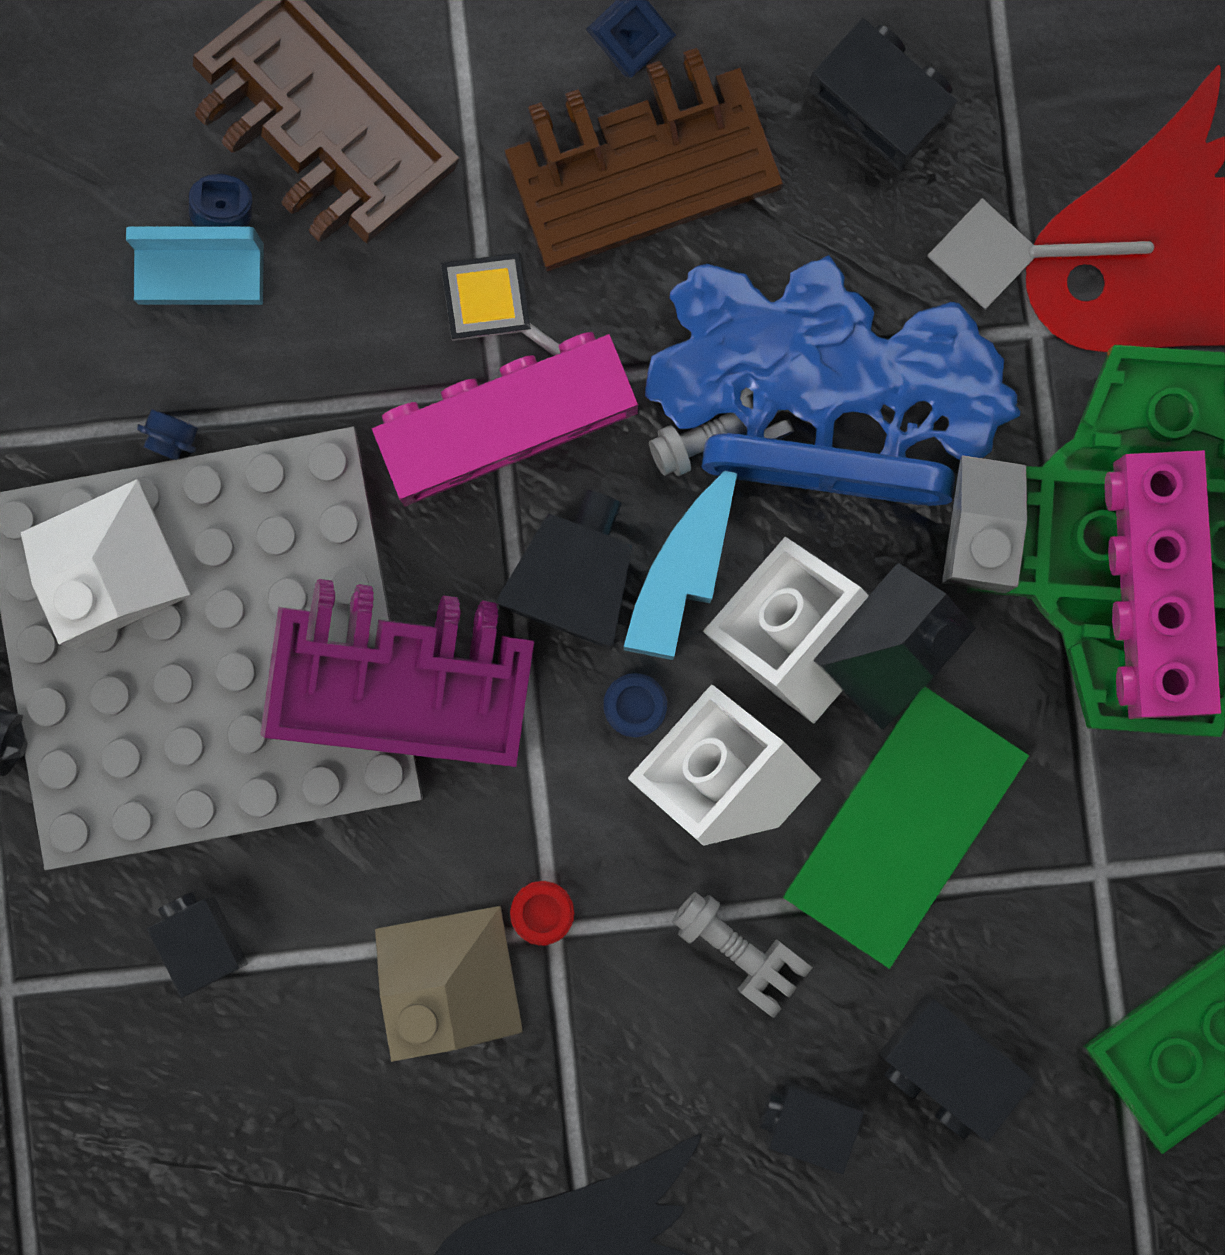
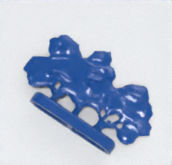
(821, 361)

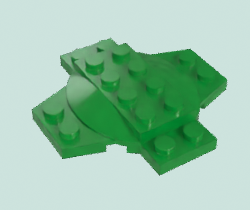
(1138, 405)

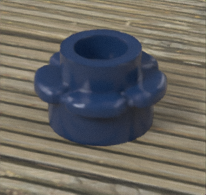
(168, 434)

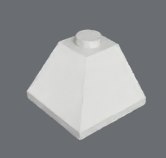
(102, 566)
(723, 772)

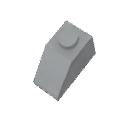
(987, 525)

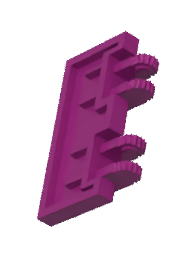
(404, 691)

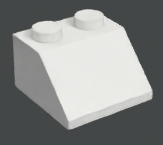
(784, 622)

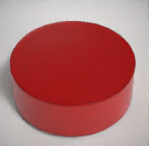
(542, 912)

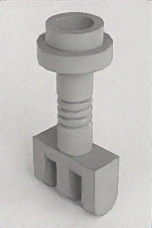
(673, 450)
(698, 918)

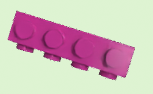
(1164, 585)

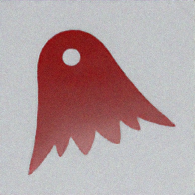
(1157, 196)

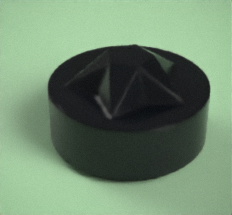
(12, 740)

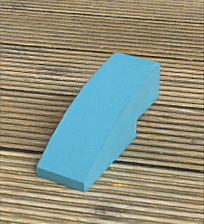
(682, 571)

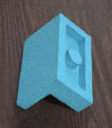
(197, 265)

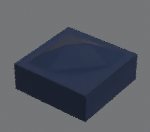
(630, 34)

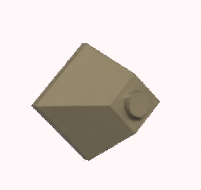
(446, 983)

